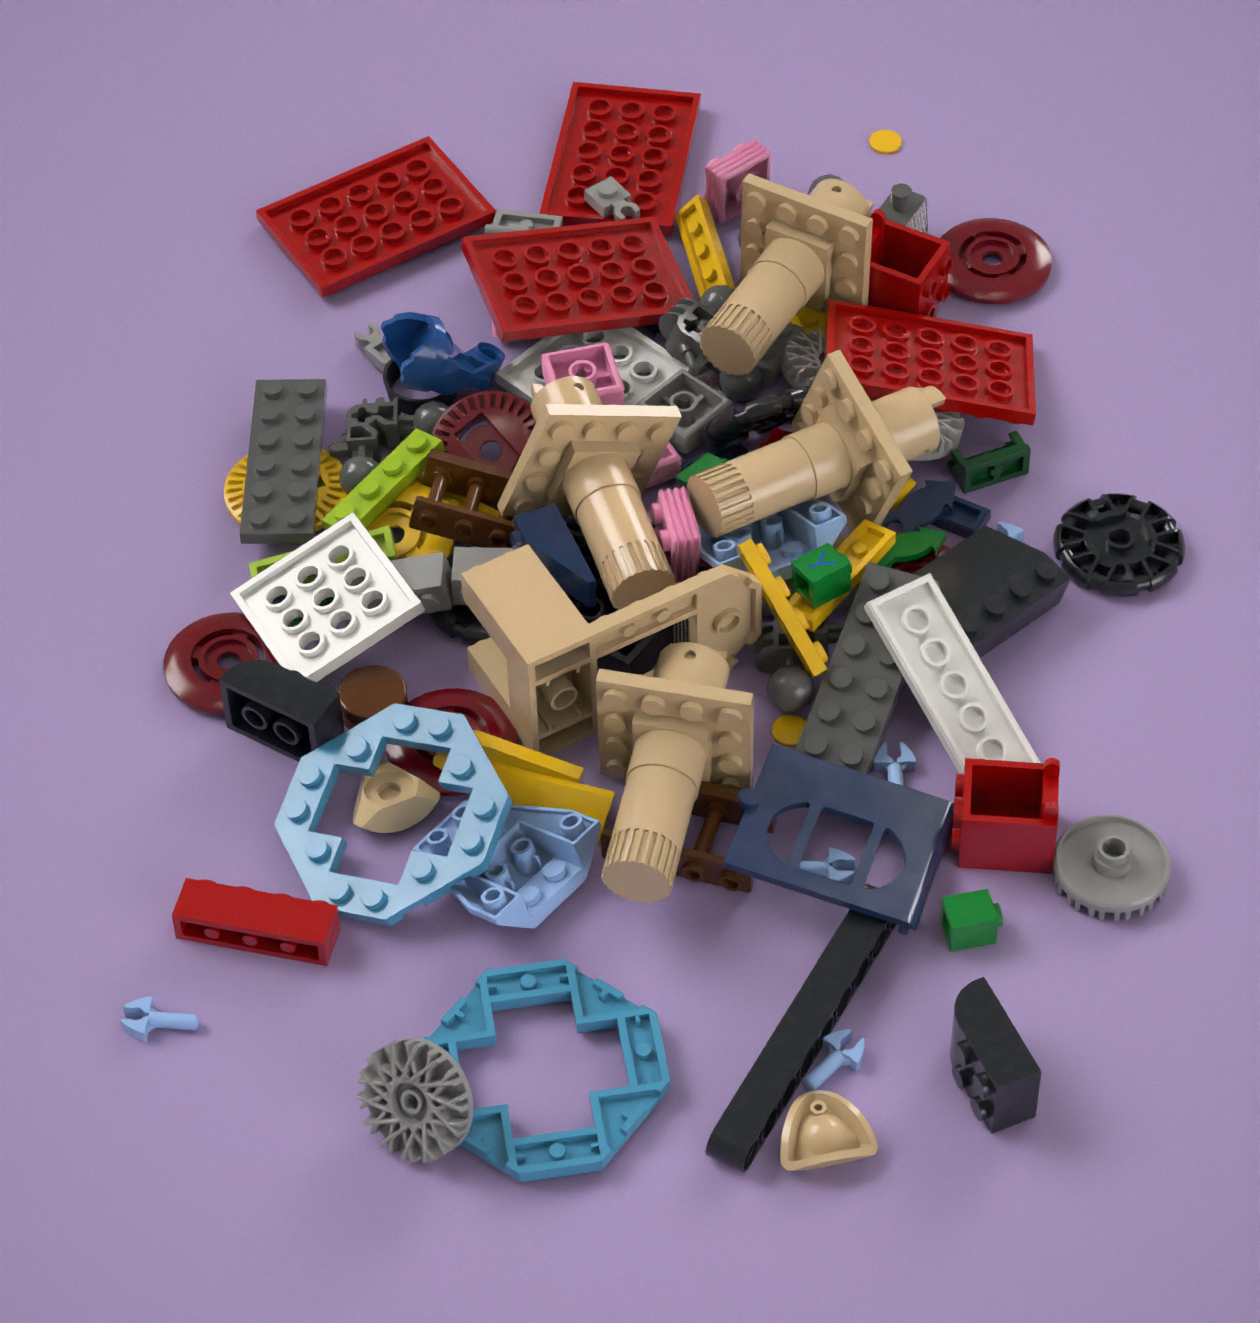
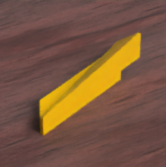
(542, 779)

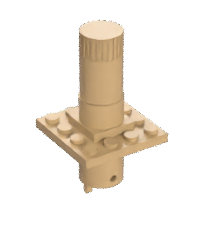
(791, 257)
(837, 448)
(595, 467)
(673, 737)

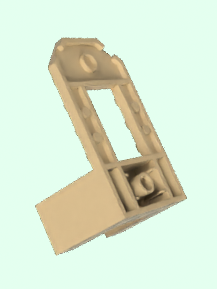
(546, 654)

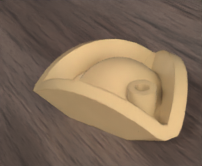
(392, 800)
(824, 1132)

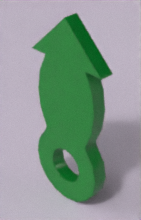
(913, 546)

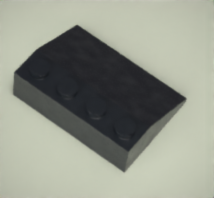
(996, 586)

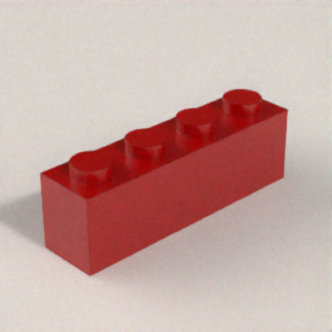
(256, 921)

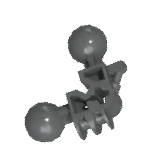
(682, 330)
(374, 425)
(790, 684)

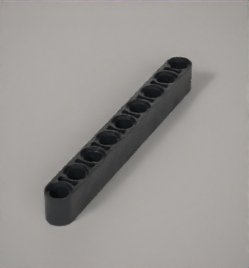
(797, 1039)

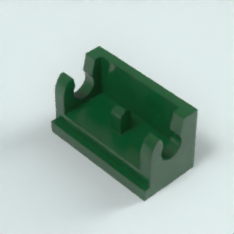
(990, 466)

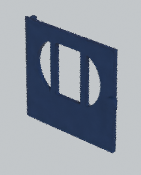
(911, 817)

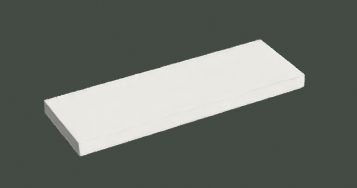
(947, 675)

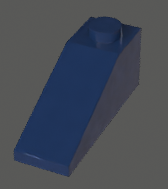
(556, 548)

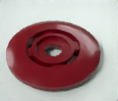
(1019, 275)
(507, 423)
(203, 646)
(479, 710)

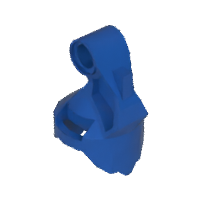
(431, 358)

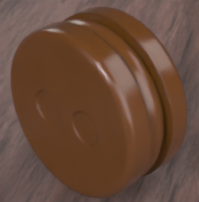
(369, 692)

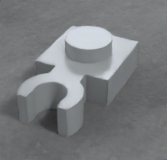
(611, 199)
(373, 346)

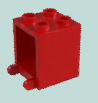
(907, 268)
(1006, 815)

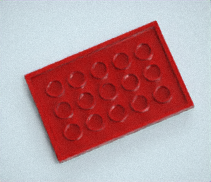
(626, 134)
(375, 216)
(575, 277)
(973, 365)

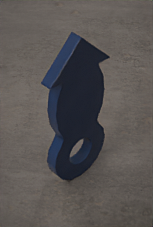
(923, 506)

